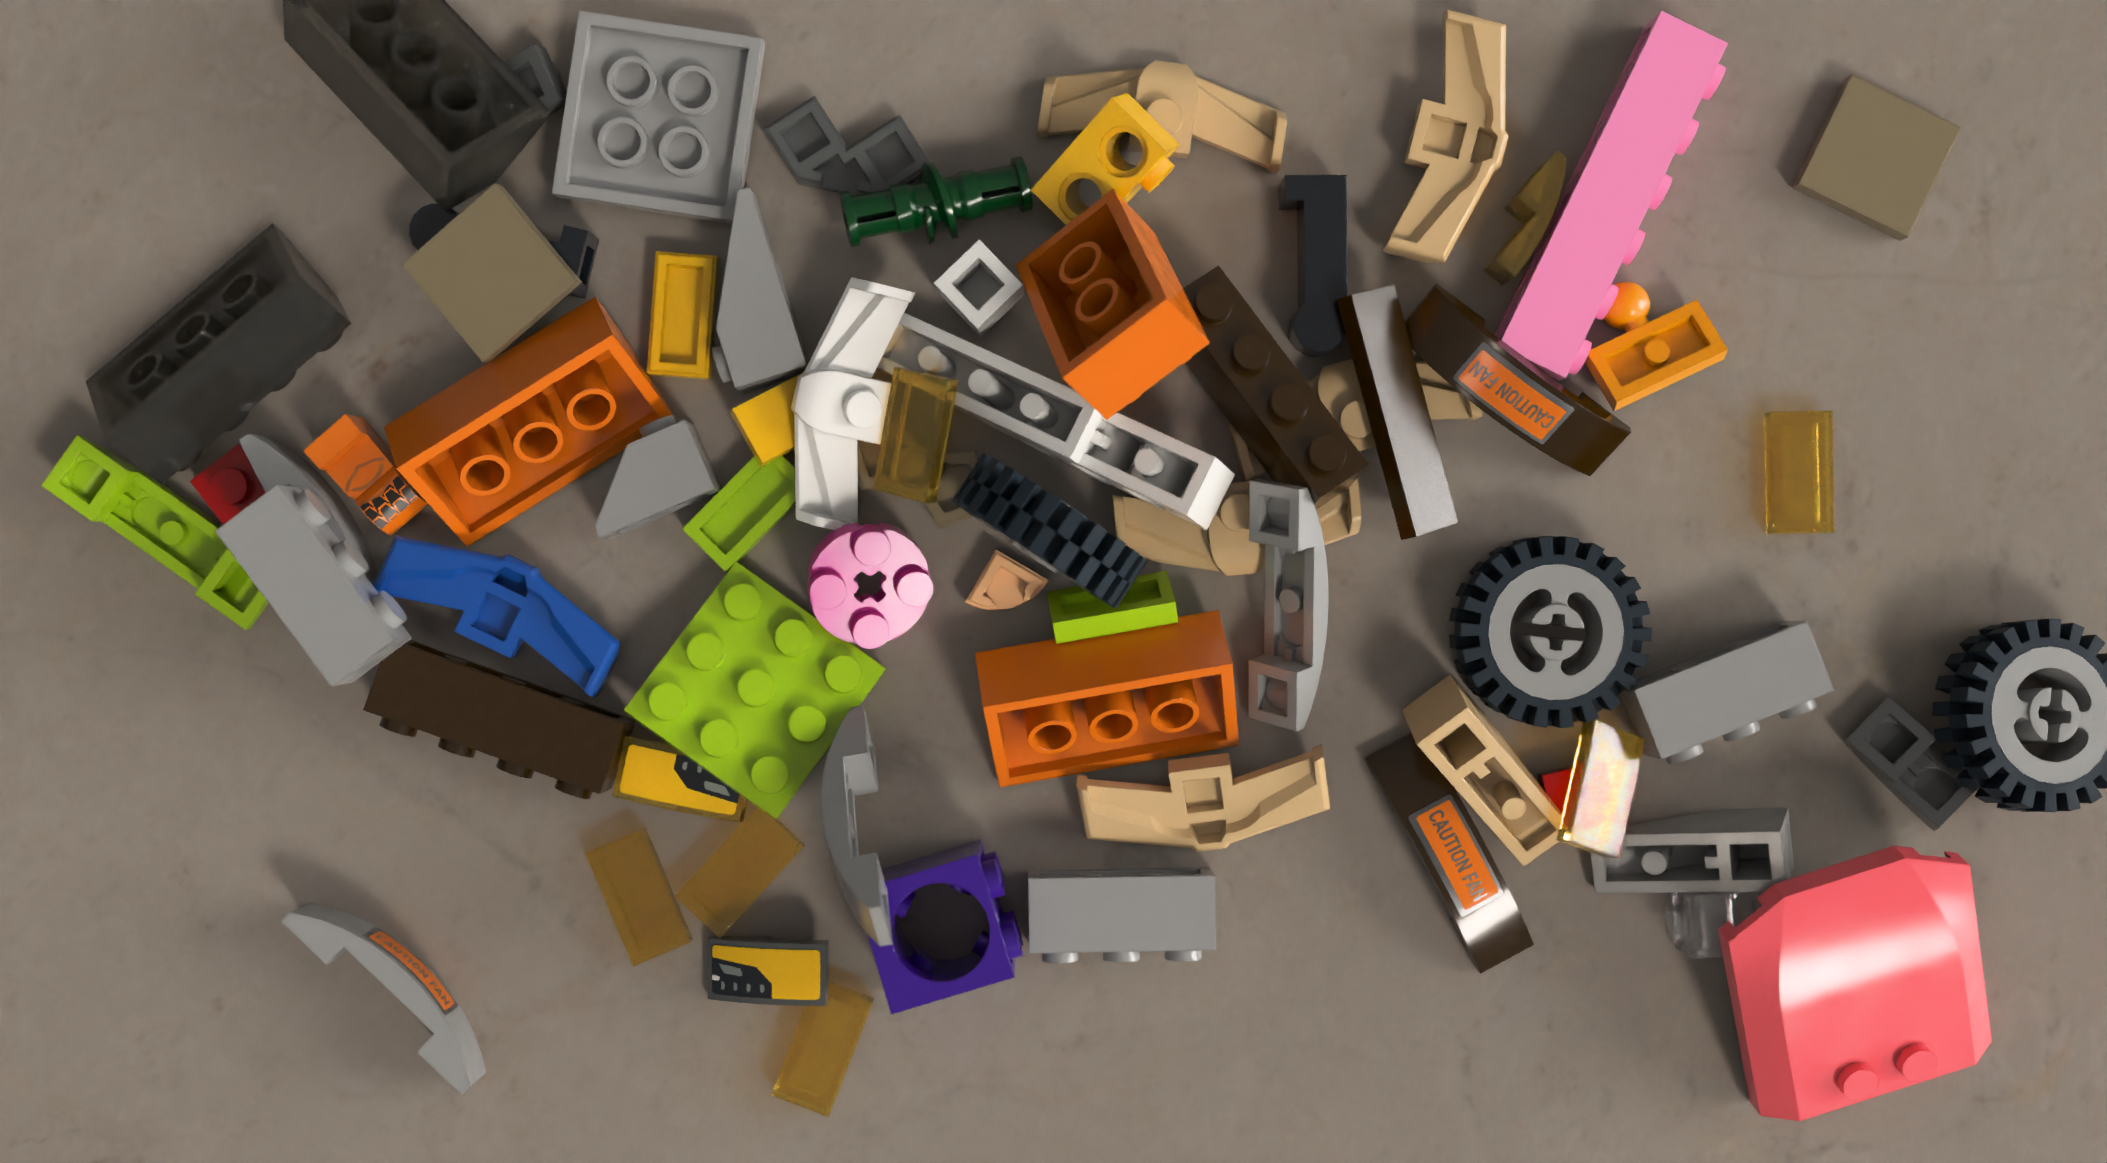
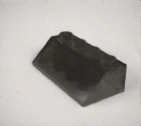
(420, 87)
(215, 356)

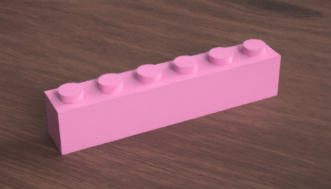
(1610, 194)

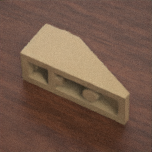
(1483, 769)

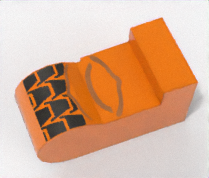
(366, 472)

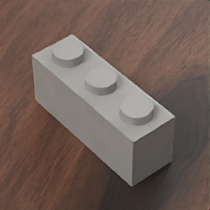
(315, 583)
(1727, 691)
(1121, 913)

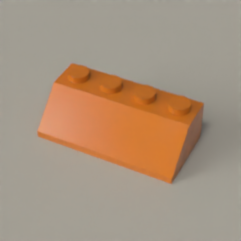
(526, 422)
(1108, 699)

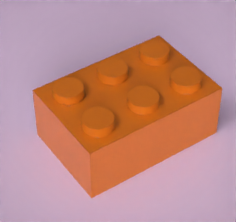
(1110, 305)

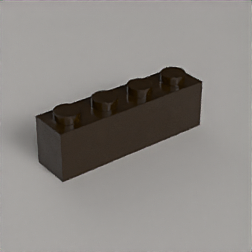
(1267, 395)
(499, 716)

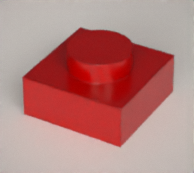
(229, 484)

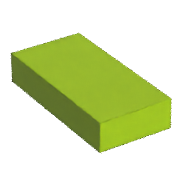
(744, 511)
(1083, 616)

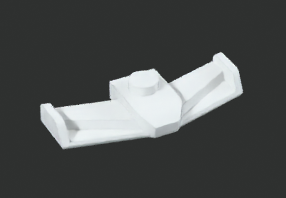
(842, 402)

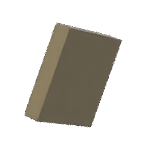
(1876, 157)
(491, 273)

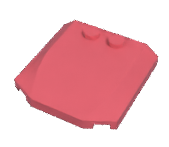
(1857, 982)

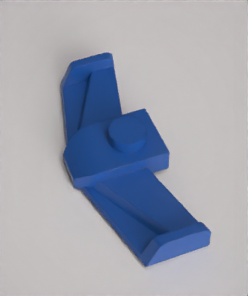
(502, 606)

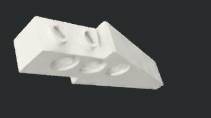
(1064, 423)

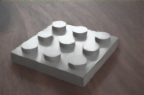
(658, 117)

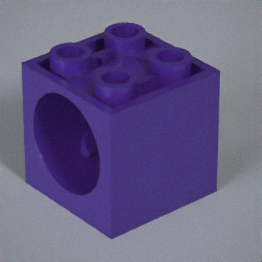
(914, 976)

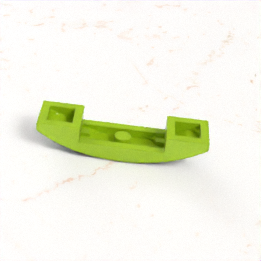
(158, 523)

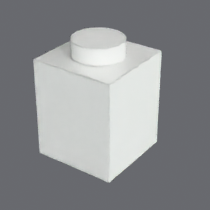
(979, 288)

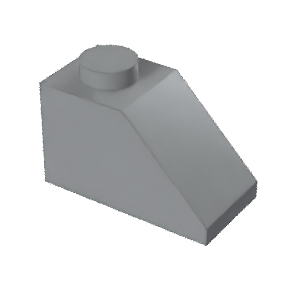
(657, 478)

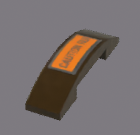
(1510, 386)
(1451, 853)

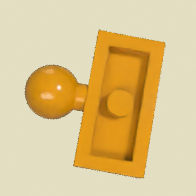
(1651, 351)

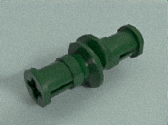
(936, 200)

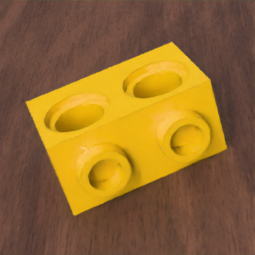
(1097, 158)

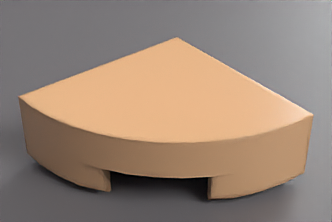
(1005, 584)

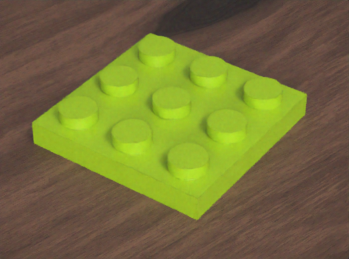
(754, 690)

